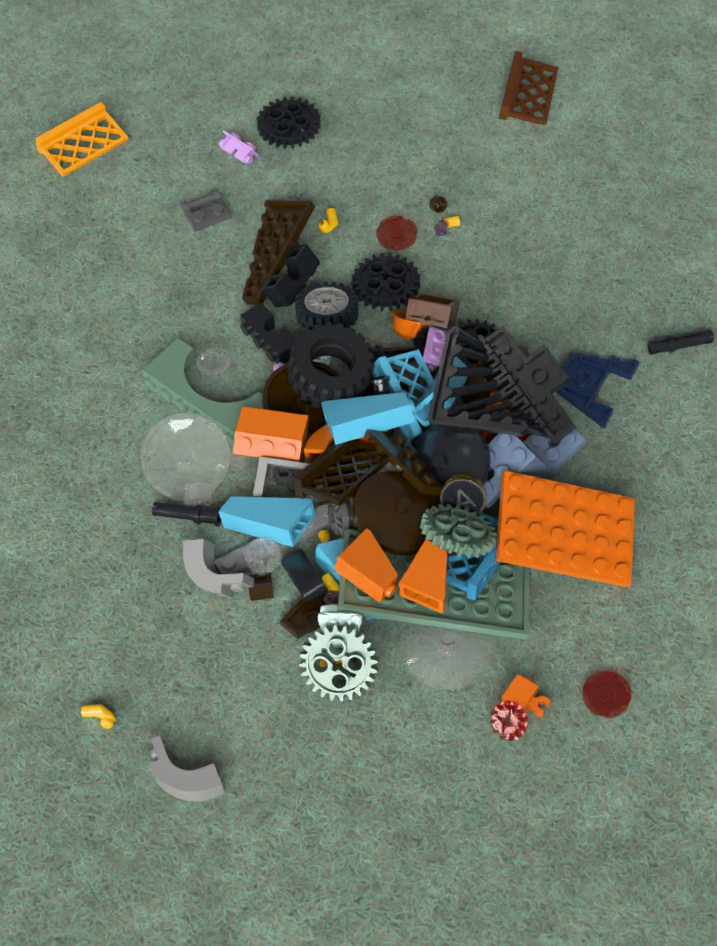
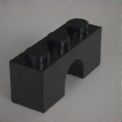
(283, 288)
(257, 324)

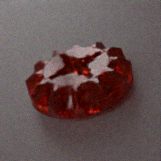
(517, 717)

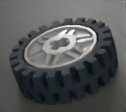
(326, 305)

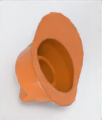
(405, 328)

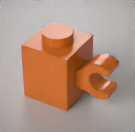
(525, 692)

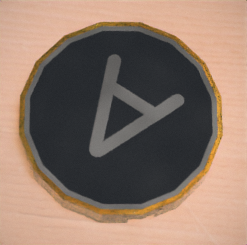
(465, 492)

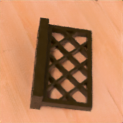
(332, 462)

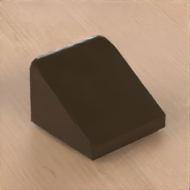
(262, 587)

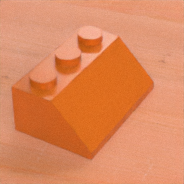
(271, 434)

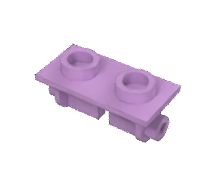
(233, 142)
(434, 347)

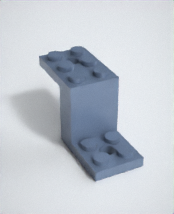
(528, 457)

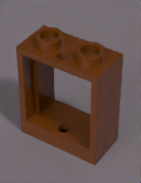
(440, 309)

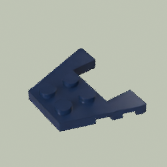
(587, 378)

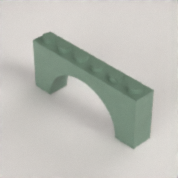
(168, 376)

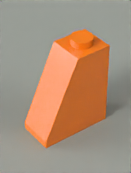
(368, 567)
(427, 578)

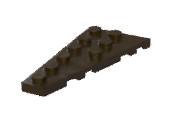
(279, 233)

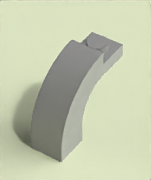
(200, 566)
(183, 784)

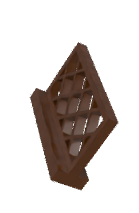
(512, 90)

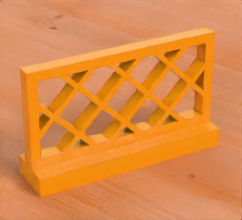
(73, 130)

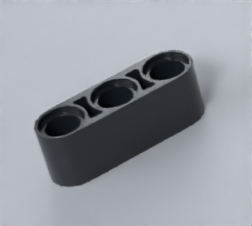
(304, 576)

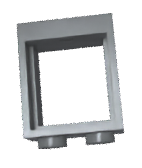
(263, 474)

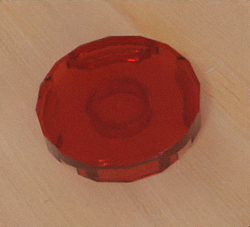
(395, 238)
(606, 694)

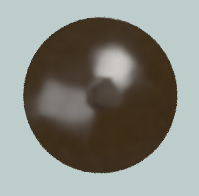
(280, 396)
(392, 512)

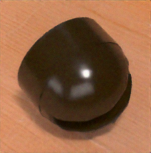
(441, 201)

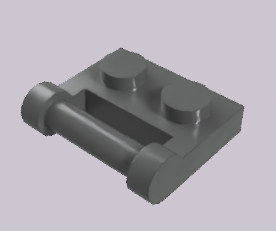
(207, 215)

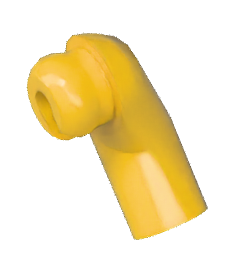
(331, 223)
(100, 711)

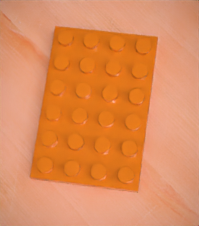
(565, 529)

